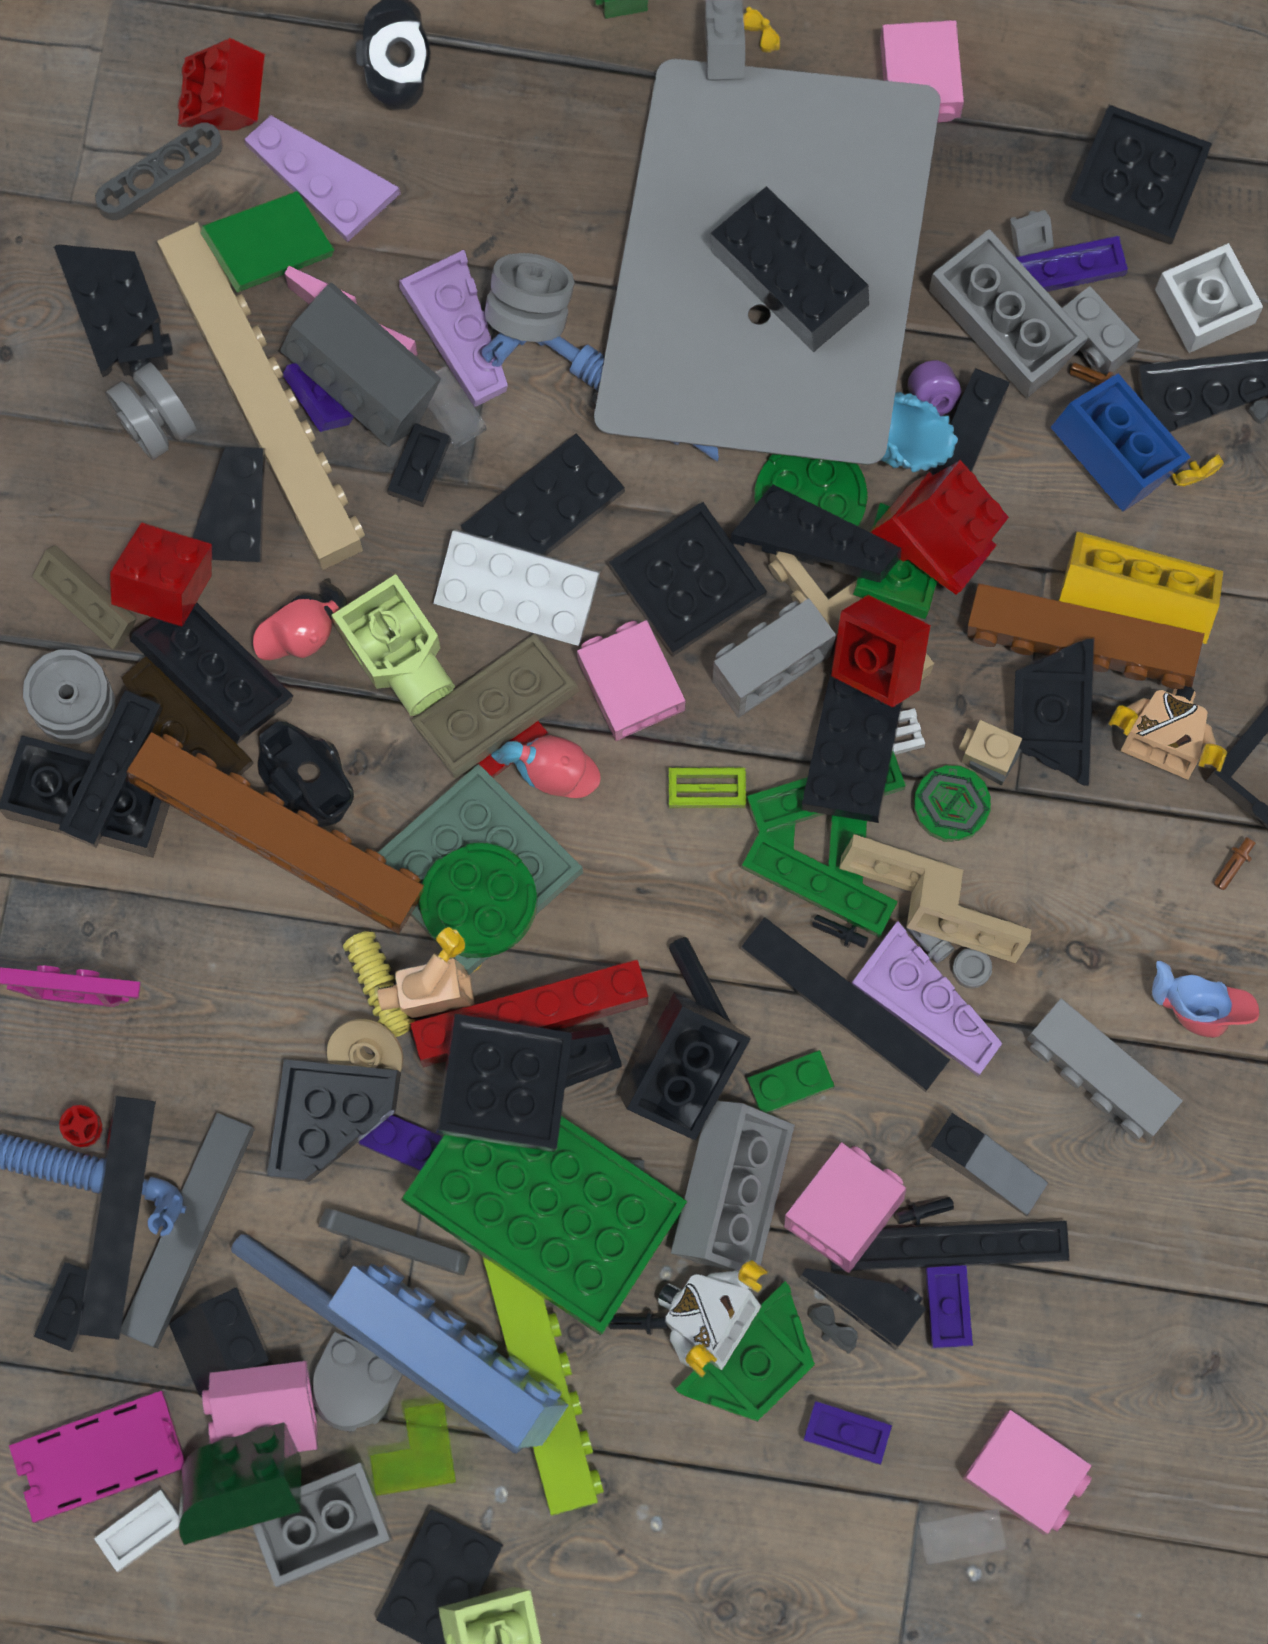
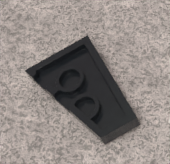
(234, 506)

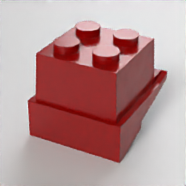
(944, 525)

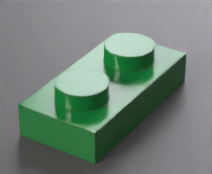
(790, 1082)

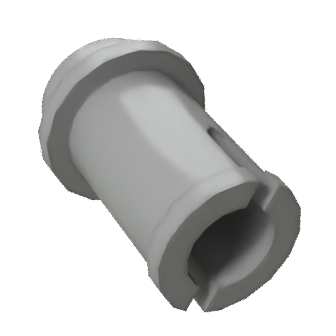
(936, 948)

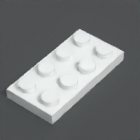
(516, 587)

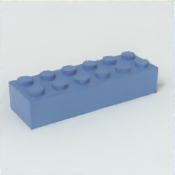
(449, 1355)

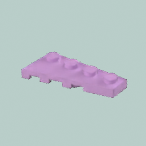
(327, 181)
(452, 316)
(918, 995)

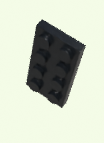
(549, 500)
(214, 672)
(851, 754)

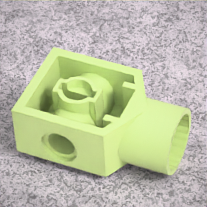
(395, 645)
(492, 1619)

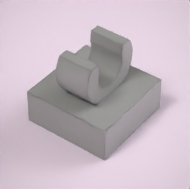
(1032, 233)

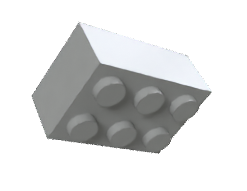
(772, 656)
(335, 1523)

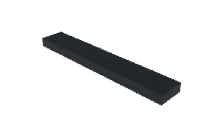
(845, 1004)
(116, 1217)
(965, 1246)

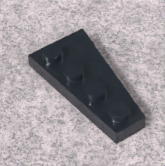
(1202, 387)

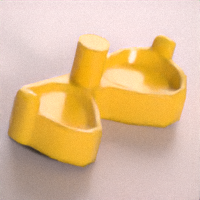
(756, 22)
(1196, 474)

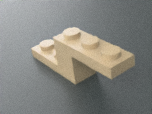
(788, 569)
(935, 898)

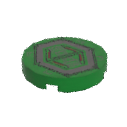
(952, 803)

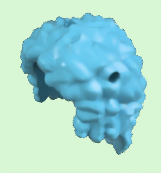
(918, 435)

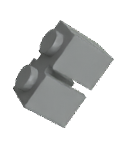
(725, 39)

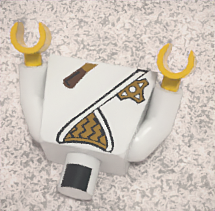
(711, 1314)

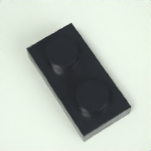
(419, 465)
(63, 1311)

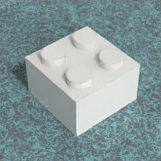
(1208, 298)

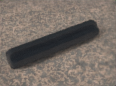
(696, 976)

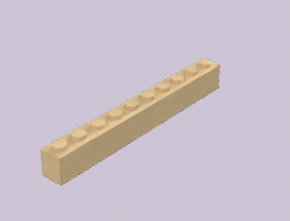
(262, 399)

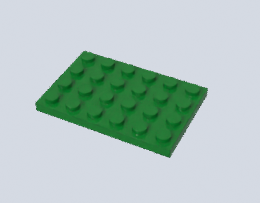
(557, 1221)

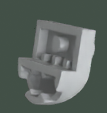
(352, 1385)

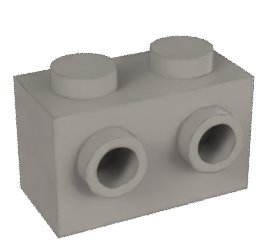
(1109, 338)

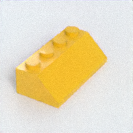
(1141, 584)

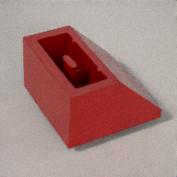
(221, 86)

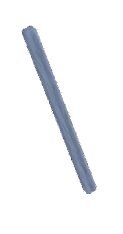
(318, 1300)

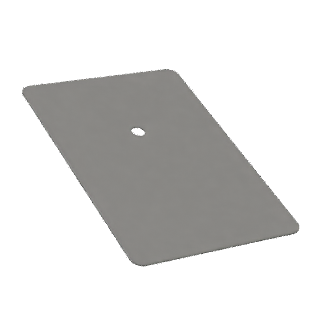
(680, 336)

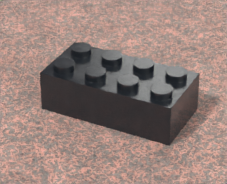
(790, 269)
(45, 782)

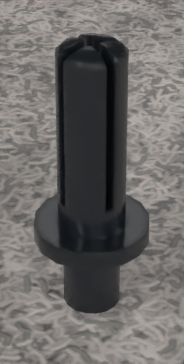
(849, 934)
(925, 1210)
(639, 1323)

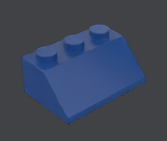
(1120, 441)

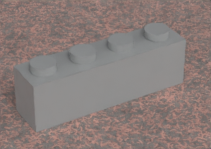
(1103, 1070)

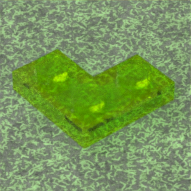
(426, 1462)

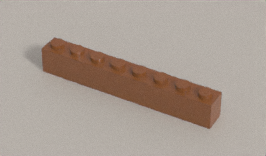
(275, 832)

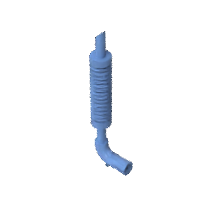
(585, 365)
(85, 1172)

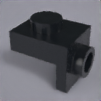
(136, 357)

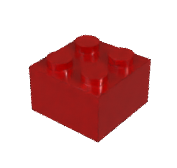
(161, 574)
(880, 650)

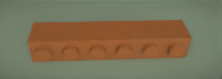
(1121, 641)

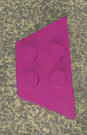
(79, 988)

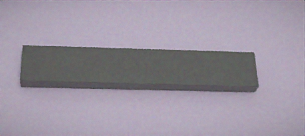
(180, 1249)

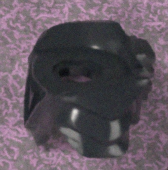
(394, 83)
(283, 752)

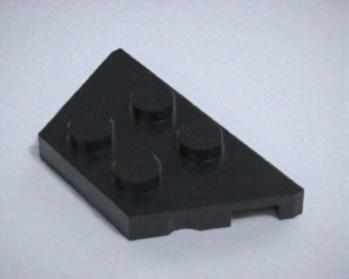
(109, 298)
(1056, 709)

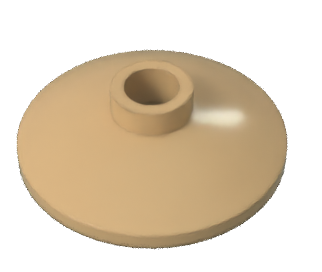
(348, 1044)

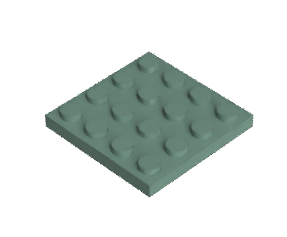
(481, 812)

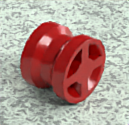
(77, 1119)

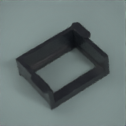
(1233, 761)

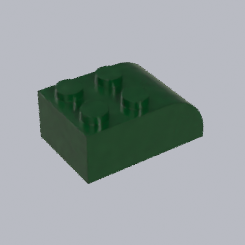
(239, 1483)

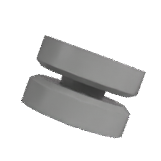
(529, 297)
(146, 414)
(59, 676)

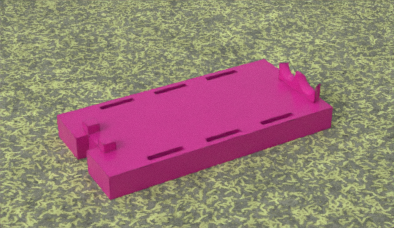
(98, 1456)

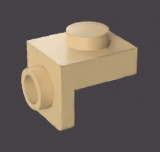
(990, 747)

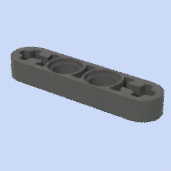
(155, 165)
(394, 1241)

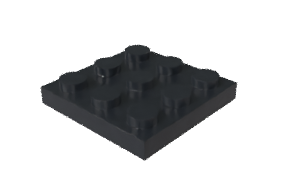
(1140, 174)
(687, 578)
(504, 1083)

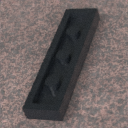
(108, 769)

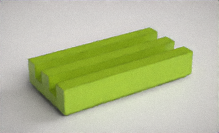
(707, 802)

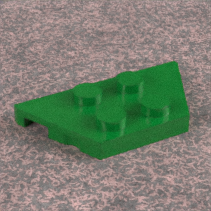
(762, 1366)

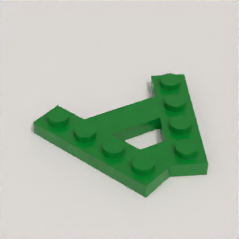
(824, 886)

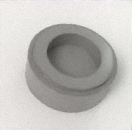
(972, 968)

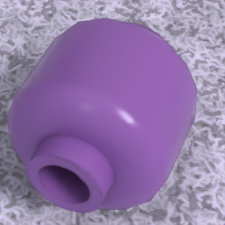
(935, 384)

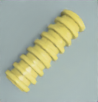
(373, 975)

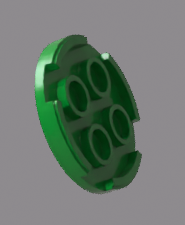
(825, 483)
(482, 895)

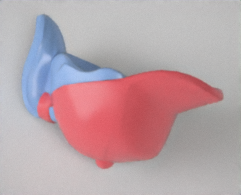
(1203, 1005)

